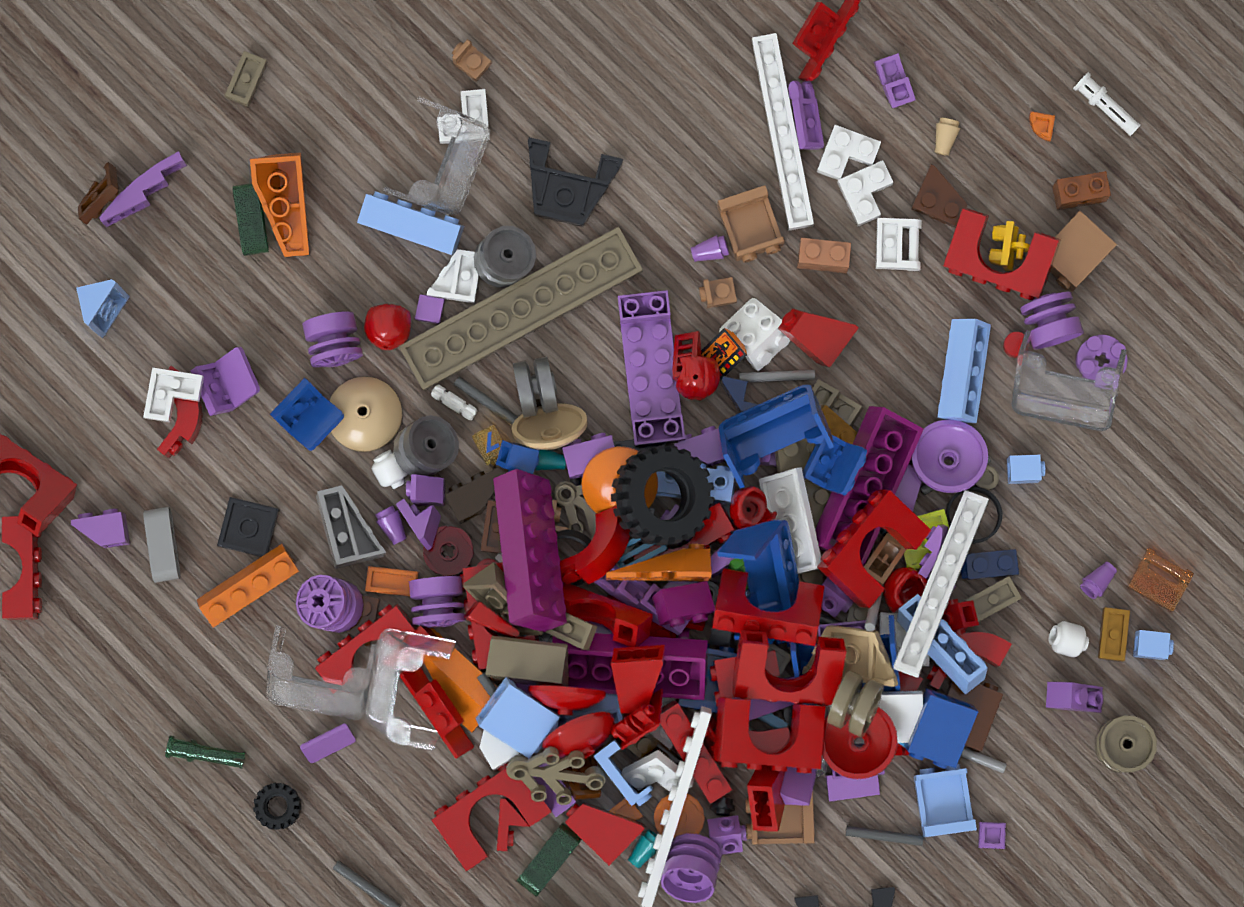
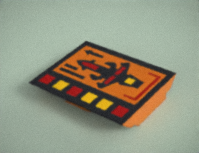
(726, 350)

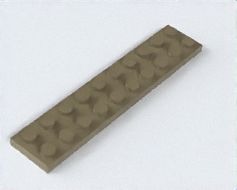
(520, 308)

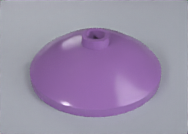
(955, 442)

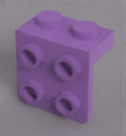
(227, 382)

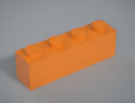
(247, 585)

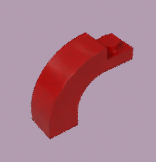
(186, 427)
(602, 552)
(985, 645)

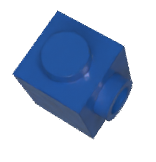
(517, 456)

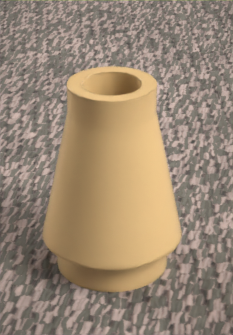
(945, 135)

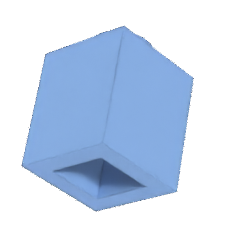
(1025, 469)
(1152, 645)

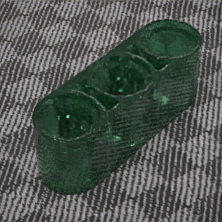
(250, 220)
(549, 859)

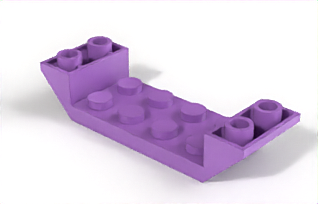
(649, 367)

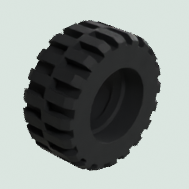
(693, 489)

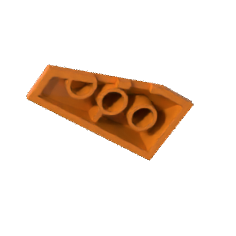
(281, 192)
(684, 565)
(460, 683)

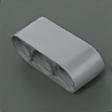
(161, 544)

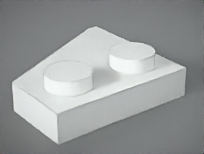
(458, 279)

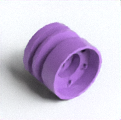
(1052, 321)
(333, 344)
(437, 601)
(329, 603)
(691, 868)

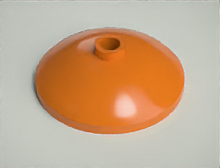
(601, 472)

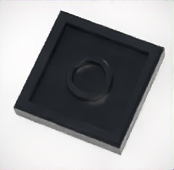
(248, 527)

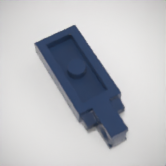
(990, 565)

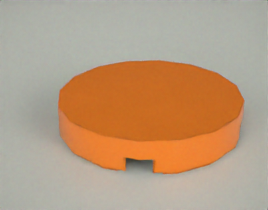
(690, 820)

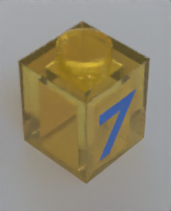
(488, 443)

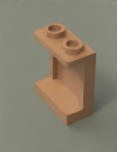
(750, 224)
(1079, 251)
(795, 826)

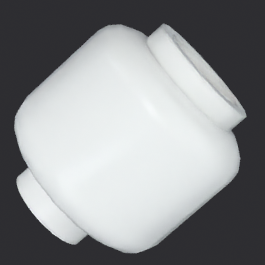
(388, 470)
(1068, 639)

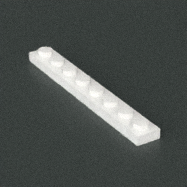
(782, 132)
(941, 584)
(677, 796)

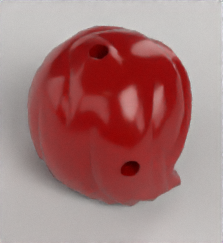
(387, 326)
(708, 377)
(756, 502)
(902, 587)

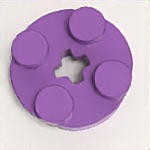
(1095, 347)

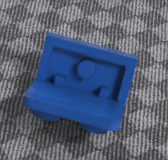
(307, 415)
(835, 467)

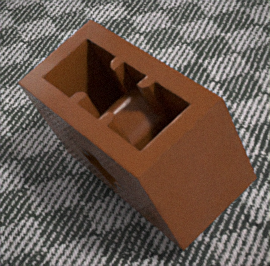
(1081, 190)

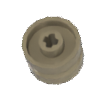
(855, 703)
(1110, 744)

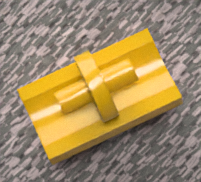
(1008, 235)

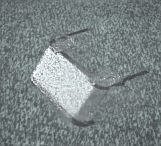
(458, 165)
(1063, 396)
(396, 652)
(300, 693)

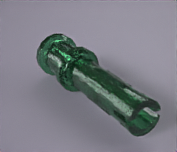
(191, 750)

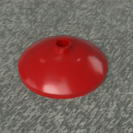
(566, 698)
(581, 734)
(864, 761)

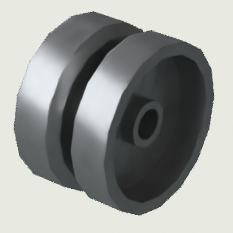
(504, 256)
(534, 387)
(426, 446)

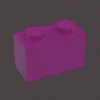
(684, 604)

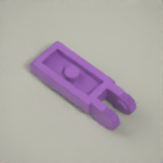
(806, 115)

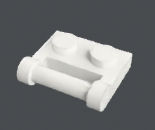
(890, 244)

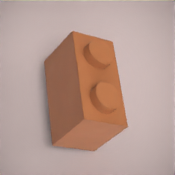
(824, 255)

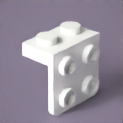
(758, 331)

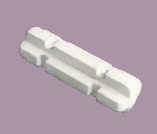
(454, 402)

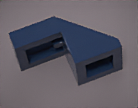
(736, 391)

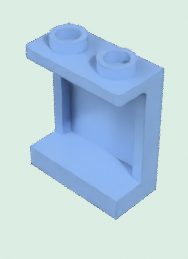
(517, 718)
(604, 759)
(944, 801)

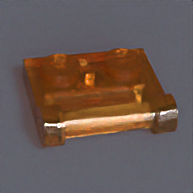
(1157, 587)

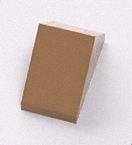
(884, 558)

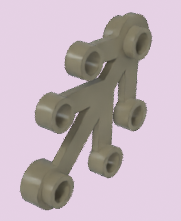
(575, 499)
(524, 769)

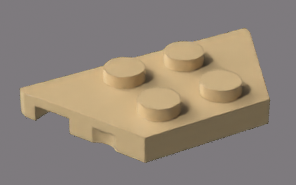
(863, 654)

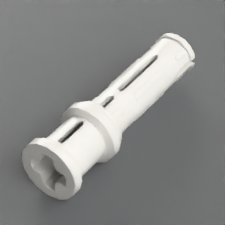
(1129, 126)

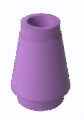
(710, 249)
(391, 524)
(1098, 580)

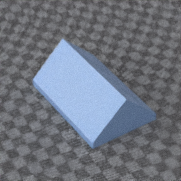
(101, 304)

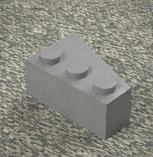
(346, 531)

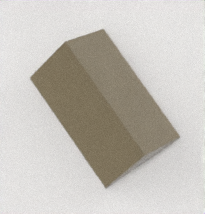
(490, 589)
(528, 662)

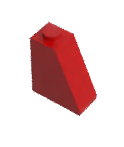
(817, 335)
(636, 674)
(765, 799)
(602, 830)

